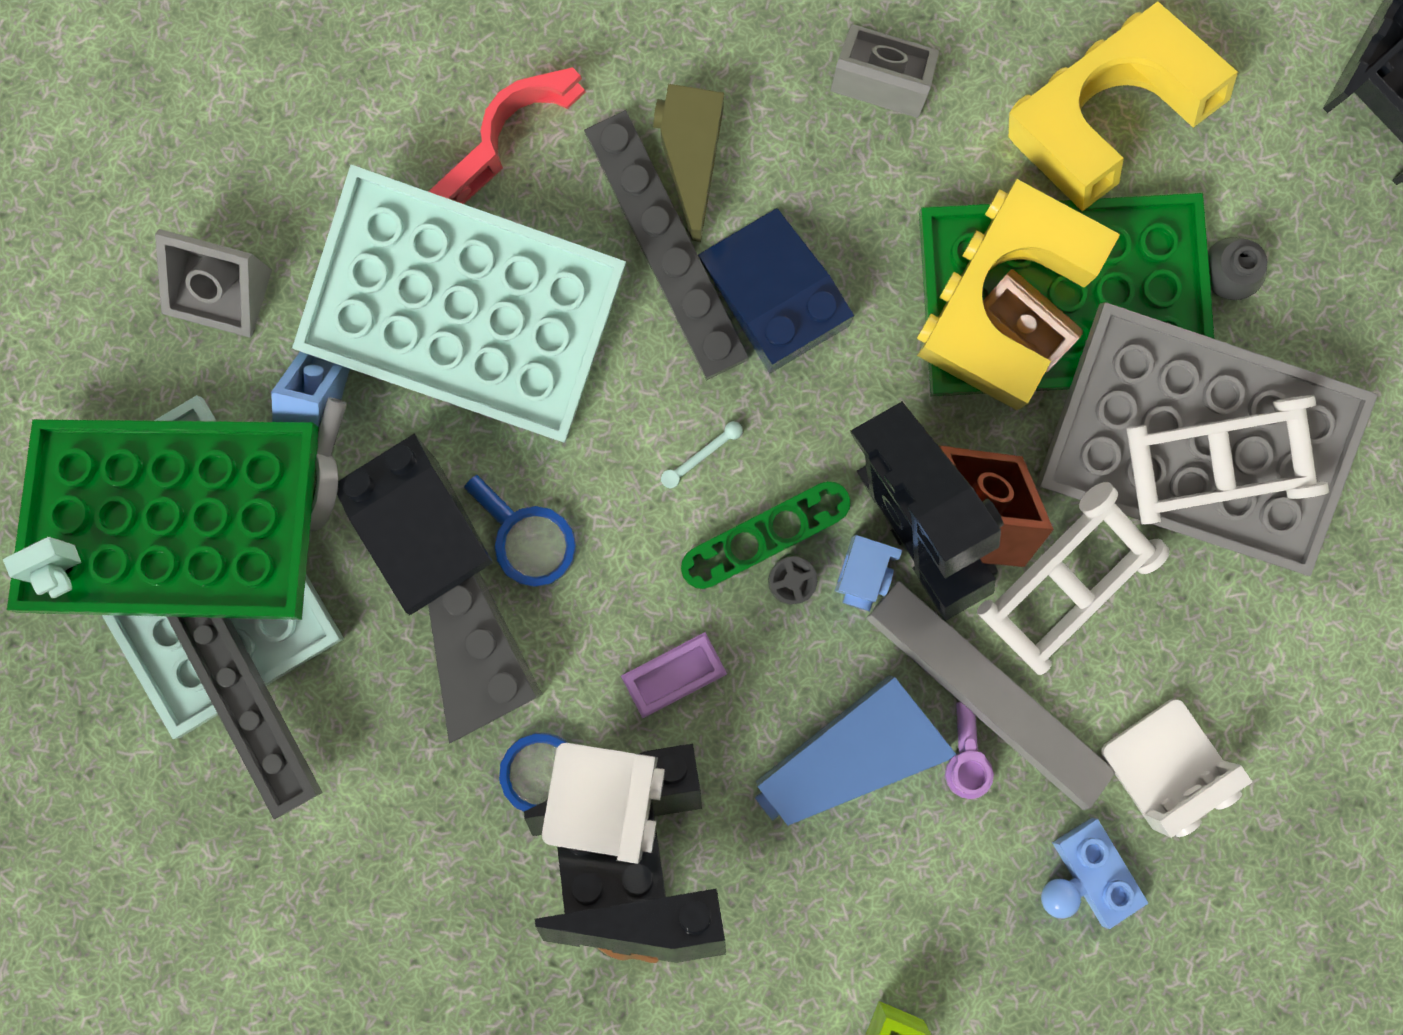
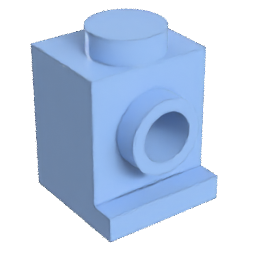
(866, 572)

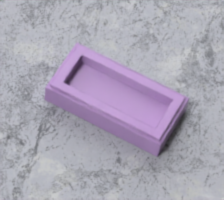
(673, 675)

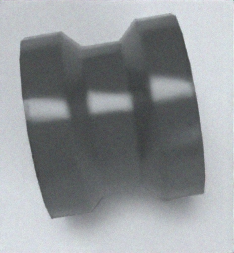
(800, 578)

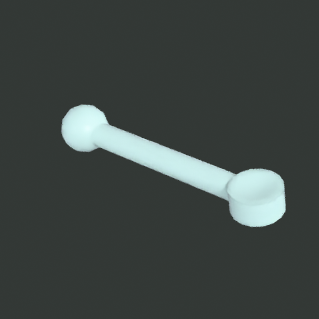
(671, 478)

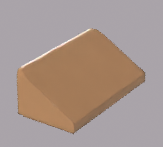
(1030, 318)

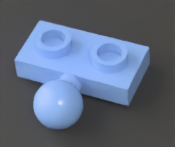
(1096, 874)

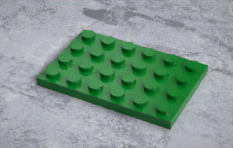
(1152, 270)
(171, 516)

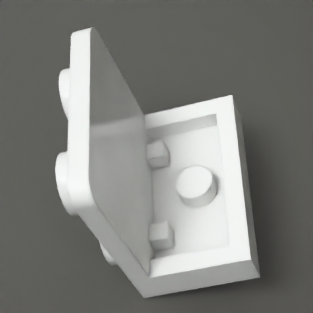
(1173, 770)
(602, 801)

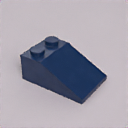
(776, 290)

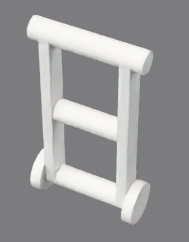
(1299, 486)
(1144, 557)

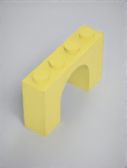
(1147, 52)
(1024, 228)

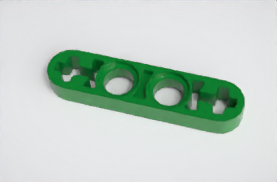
(762, 529)

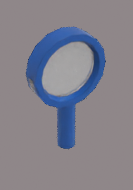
(532, 543)
(529, 769)

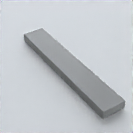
(991, 695)

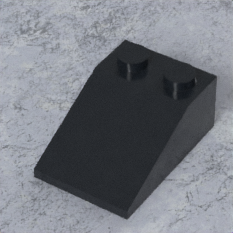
(412, 524)

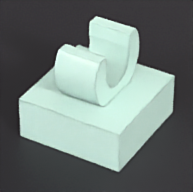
(44, 566)

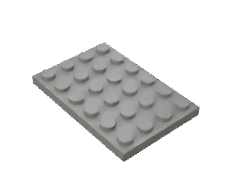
(1175, 379)

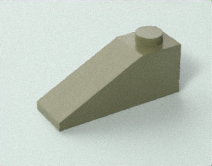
(689, 137)

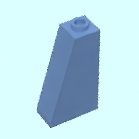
(856, 753)

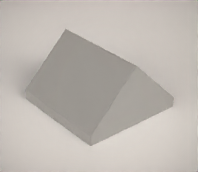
(885, 70)
(210, 283)

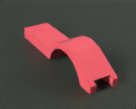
(483, 161)

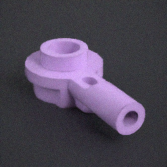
(969, 771)

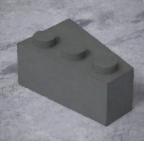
(477, 659)

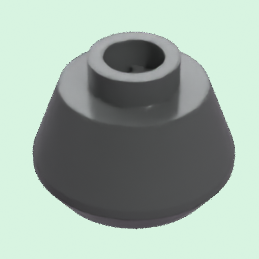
(1236, 268)

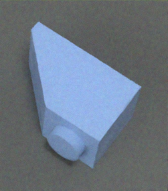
(305, 389)

